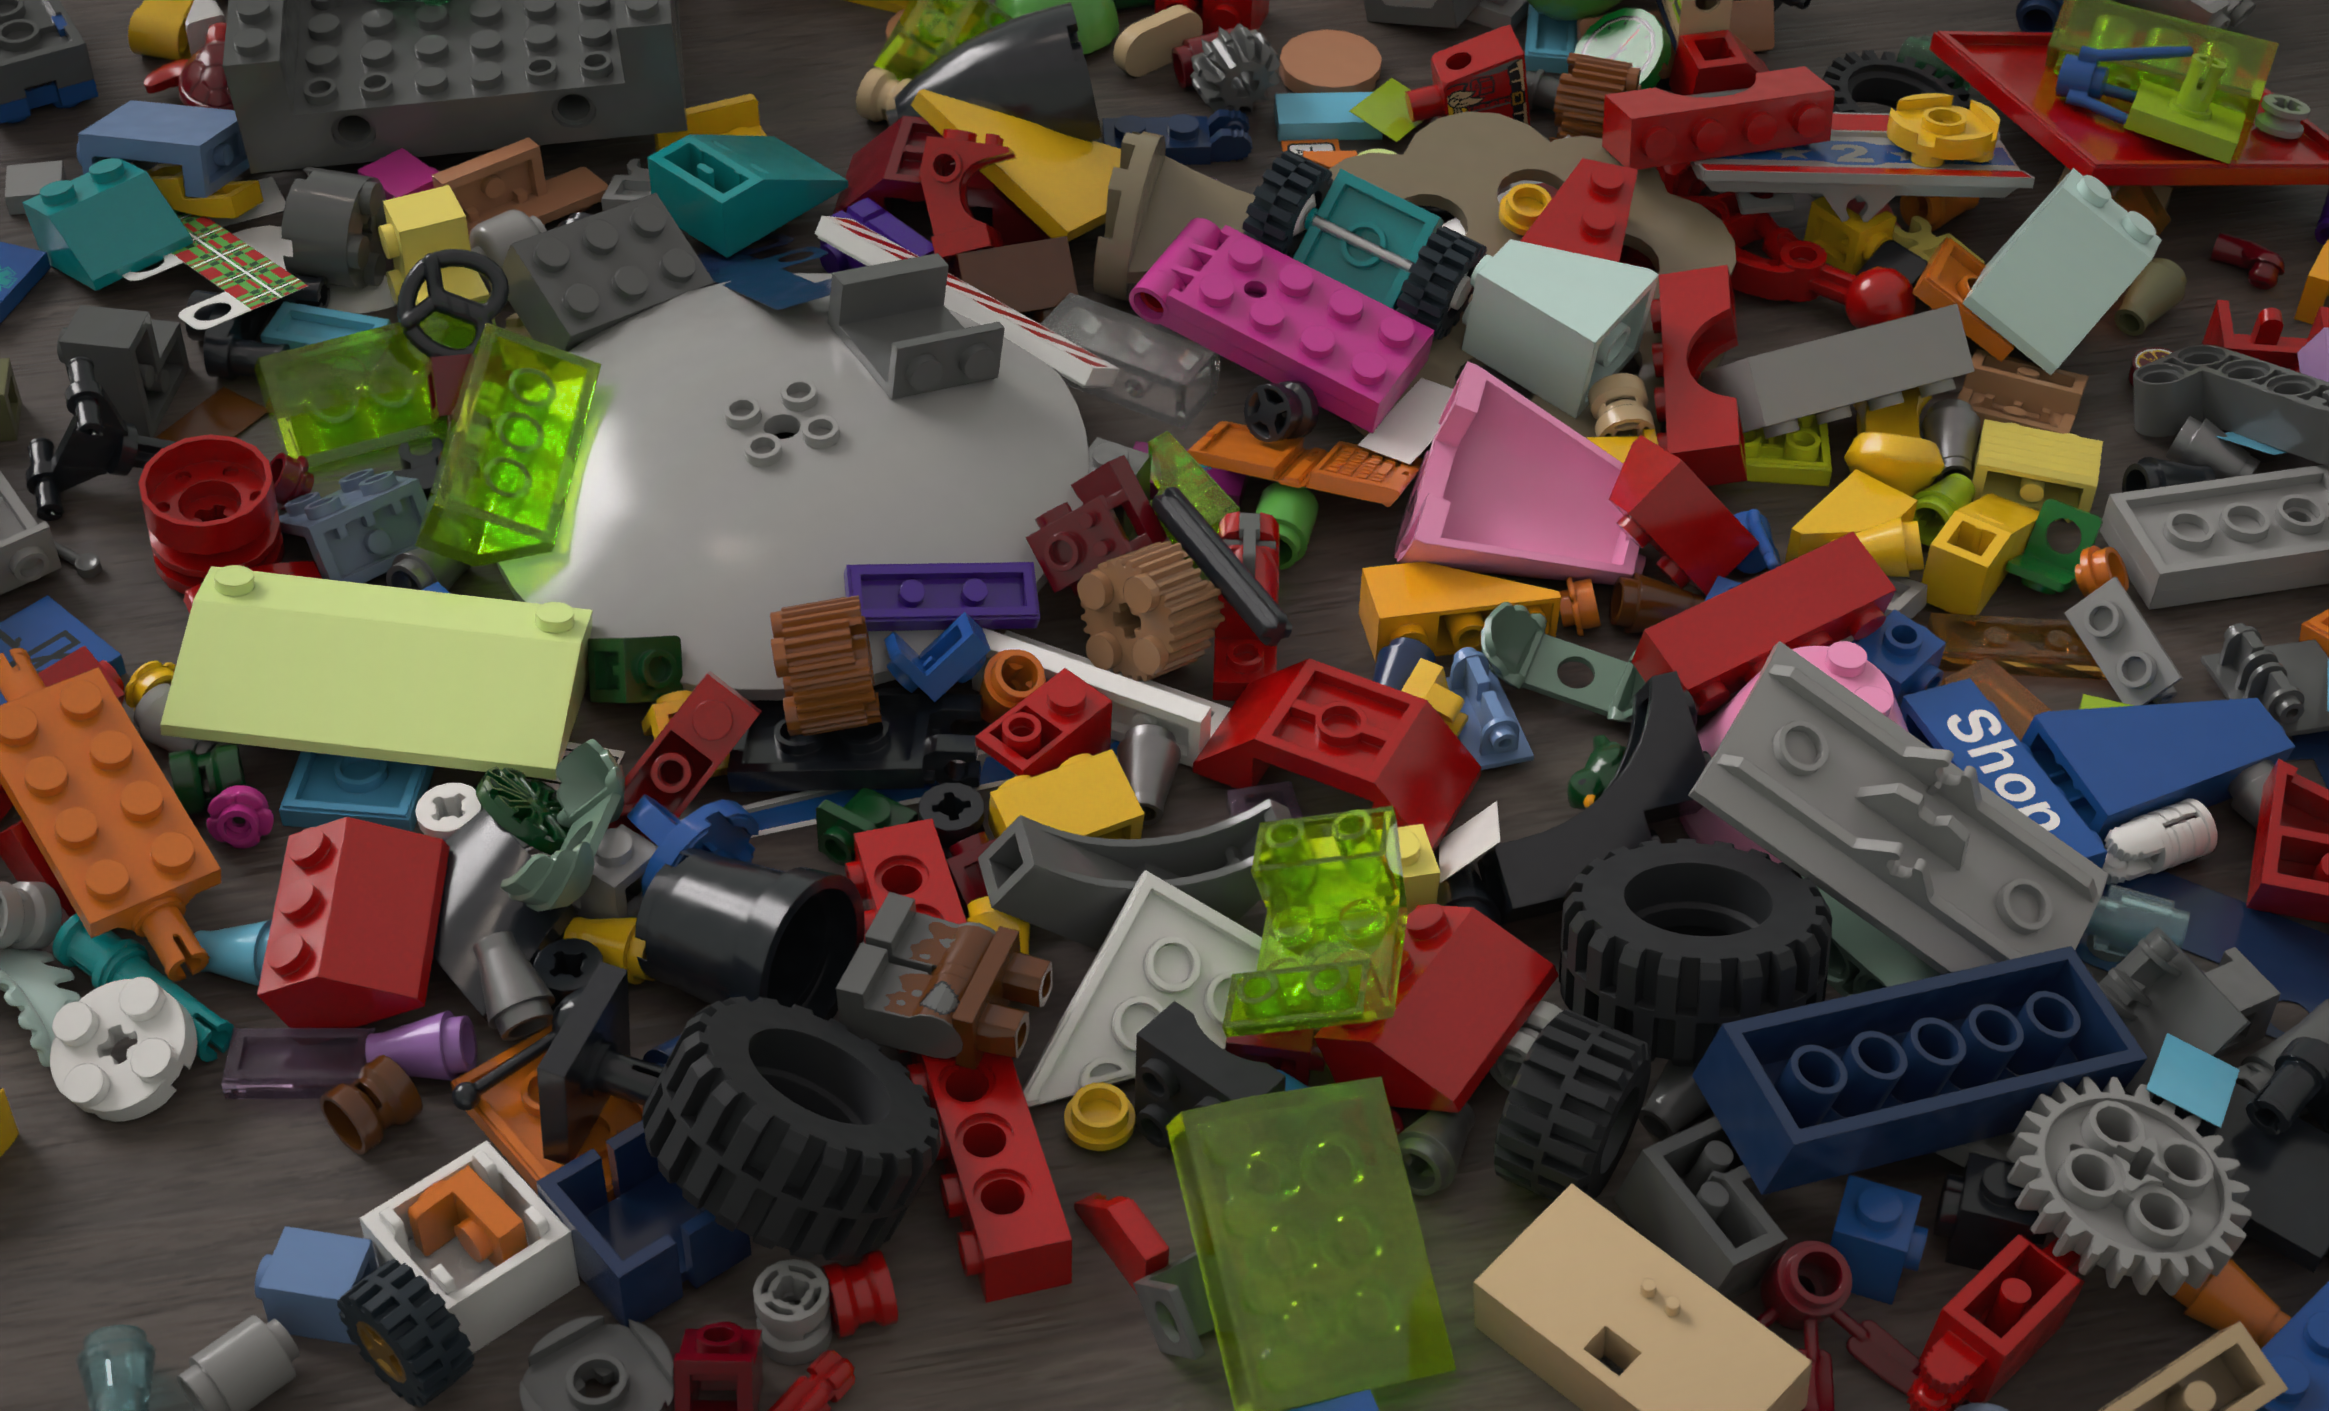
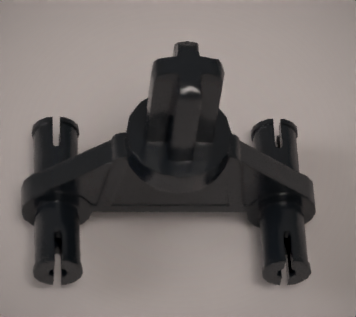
(92, 445)

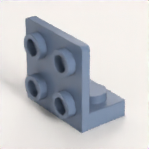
(359, 526)

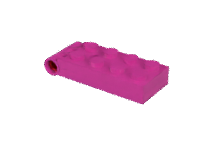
(1284, 320)

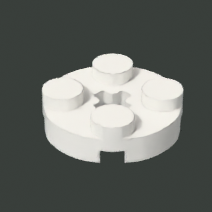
(96, 1023)

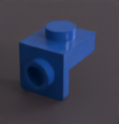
(949, 659)

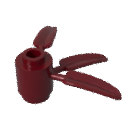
(1828, 1286)

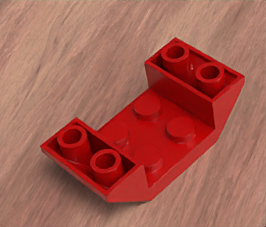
(1349, 738)

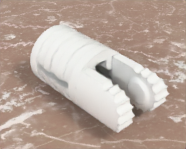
(2159, 841)

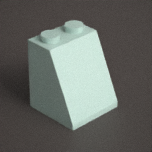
(2062, 270)
(1556, 319)

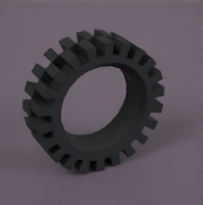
(1885, 81)

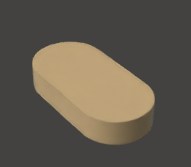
(1151, 40)

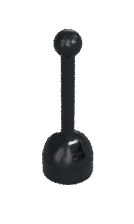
(468, 1095)

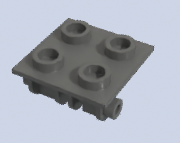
(2284, 677)
(2164, 993)

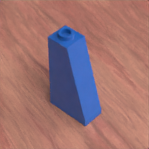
(2152, 756)

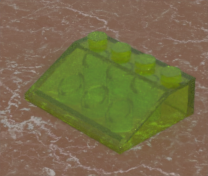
(1309, 1245)

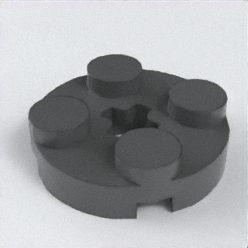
(606, 1352)

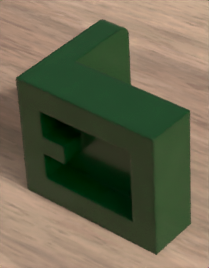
(634, 668)
(862, 813)

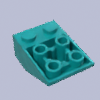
(737, 186)

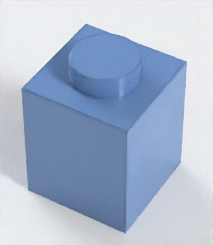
(308, 1279)

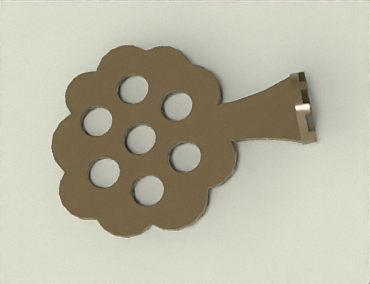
(1450, 165)

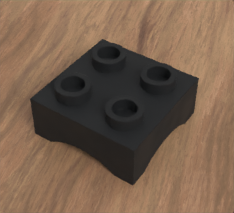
(1187, 1071)

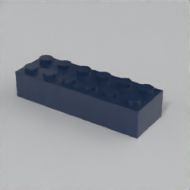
(1909, 1066)

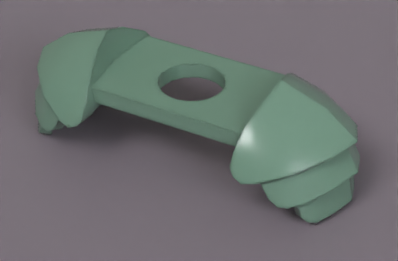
(1530, 659)
(590, 800)

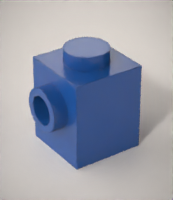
(1878, 1236)

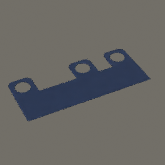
(2282, 950)

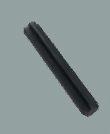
(1222, 567)

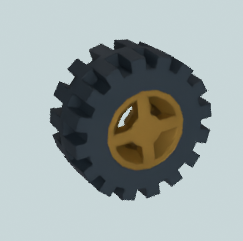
(406, 1333)

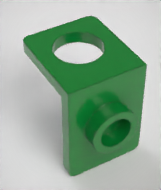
(2040, 564)

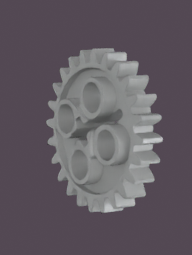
(2128, 1186)

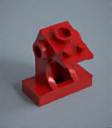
(946, 196)

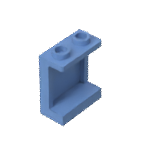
(197, 138)

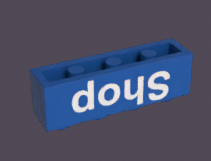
(1971, 727)

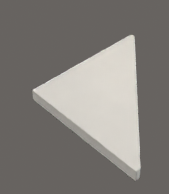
(1155, 954)

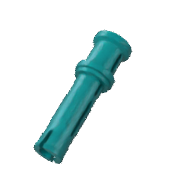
(114, 959)

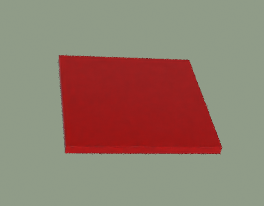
(2013, 77)

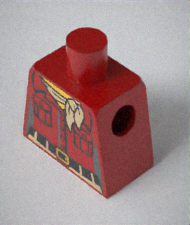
(1475, 76)

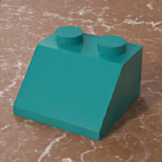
(105, 223)

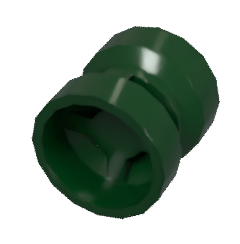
(222, 769)

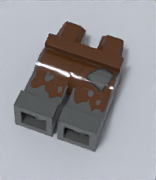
(941, 986)

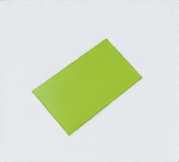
(1387, 110)

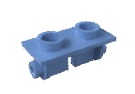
(1492, 728)

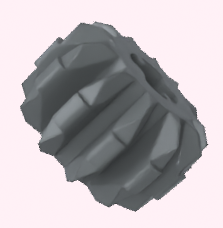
(1235, 69)

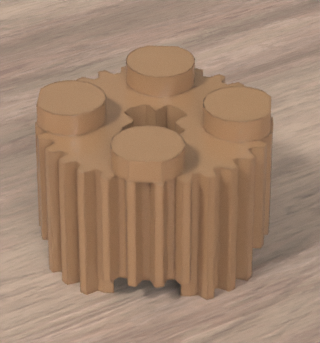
(1148, 612)

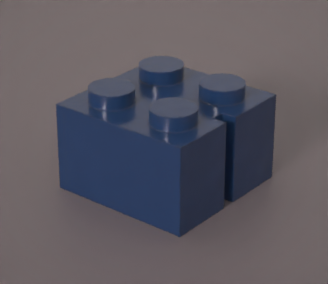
(645, 1239)

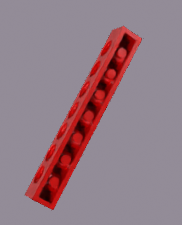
(987, 1136)

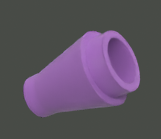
(428, 1047)

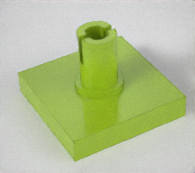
(2188, 115)

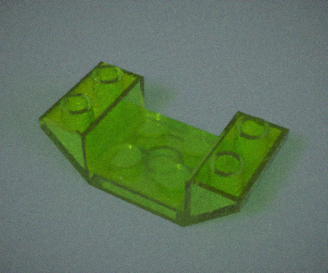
(1328, 927)

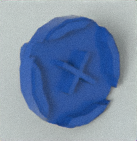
(715, 827)

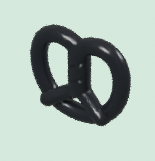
(446, 302)

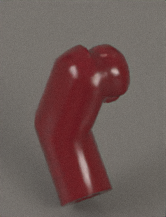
(2263, 263)

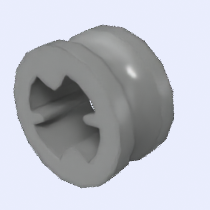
(2282, 116)

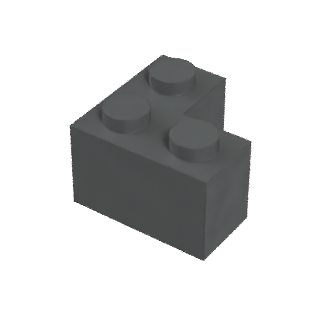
(133, 360)
(1702, 1208)

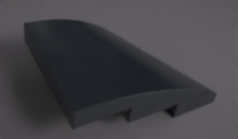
(476, 906)

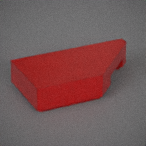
(1124, 1235)

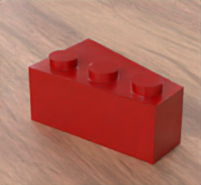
(1588, 211)

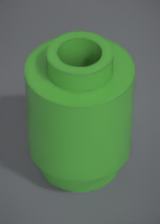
(1296, 514)

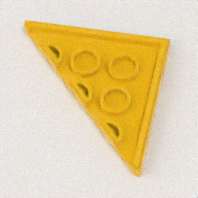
(1054, 175)

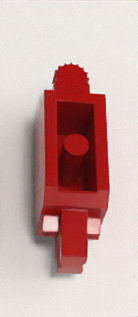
(1995, 1325)

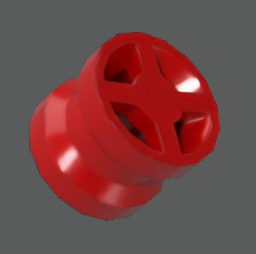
(860, 1294)

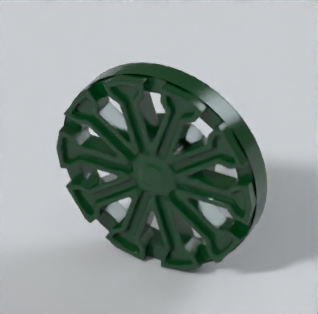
(523, 808)

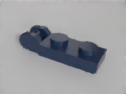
(1188, 137)

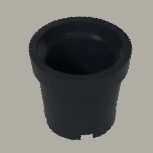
(750, 931)

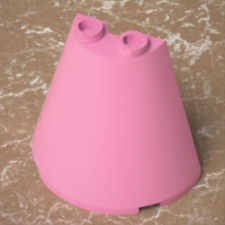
(1514, 493)

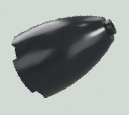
(1018, 68)

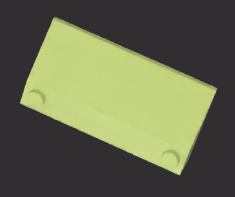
(379, 672)

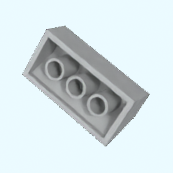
(1845, 370)

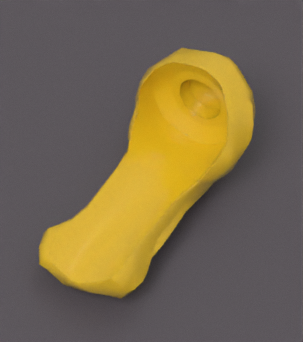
(1892, 445)

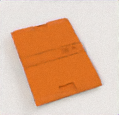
(1341, 471)

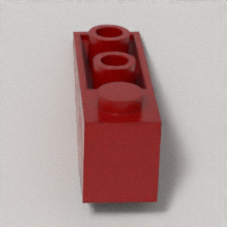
(688, 748)

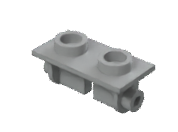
(2124, 646)

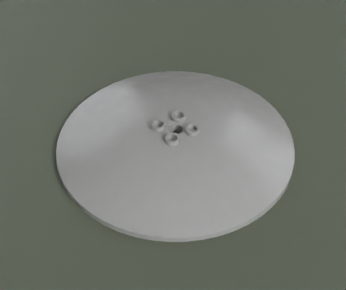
(710, 522)

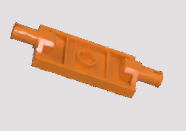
(102, 810)

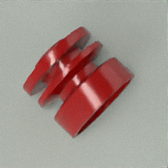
(208, 507)

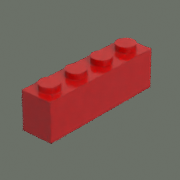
(1801, 603)

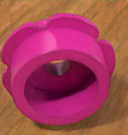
(239, 802)

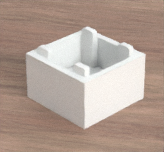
(480, 1295)

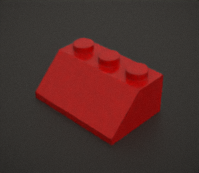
(353, 924)
(1456, 1010)

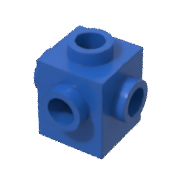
(1905, 654)

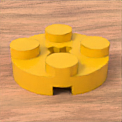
(1940, 132)

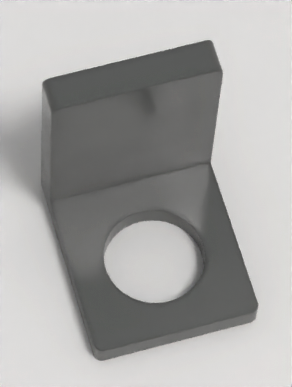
(1177, 1307)

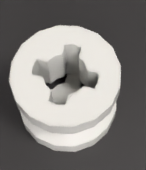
(446, 809)

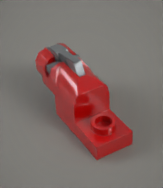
(1237, 650)

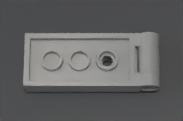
(2223, 536)

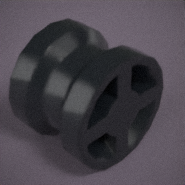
(1267, 403)
(955, 812)
(567, 966)

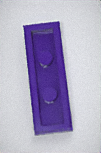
(938, 593)

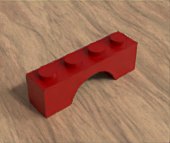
(1666, 128)
(1697, 326)

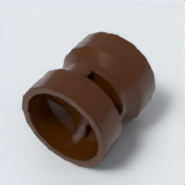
(371, 1104)

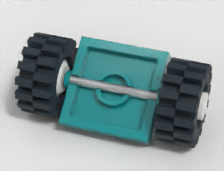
(1365, 240)

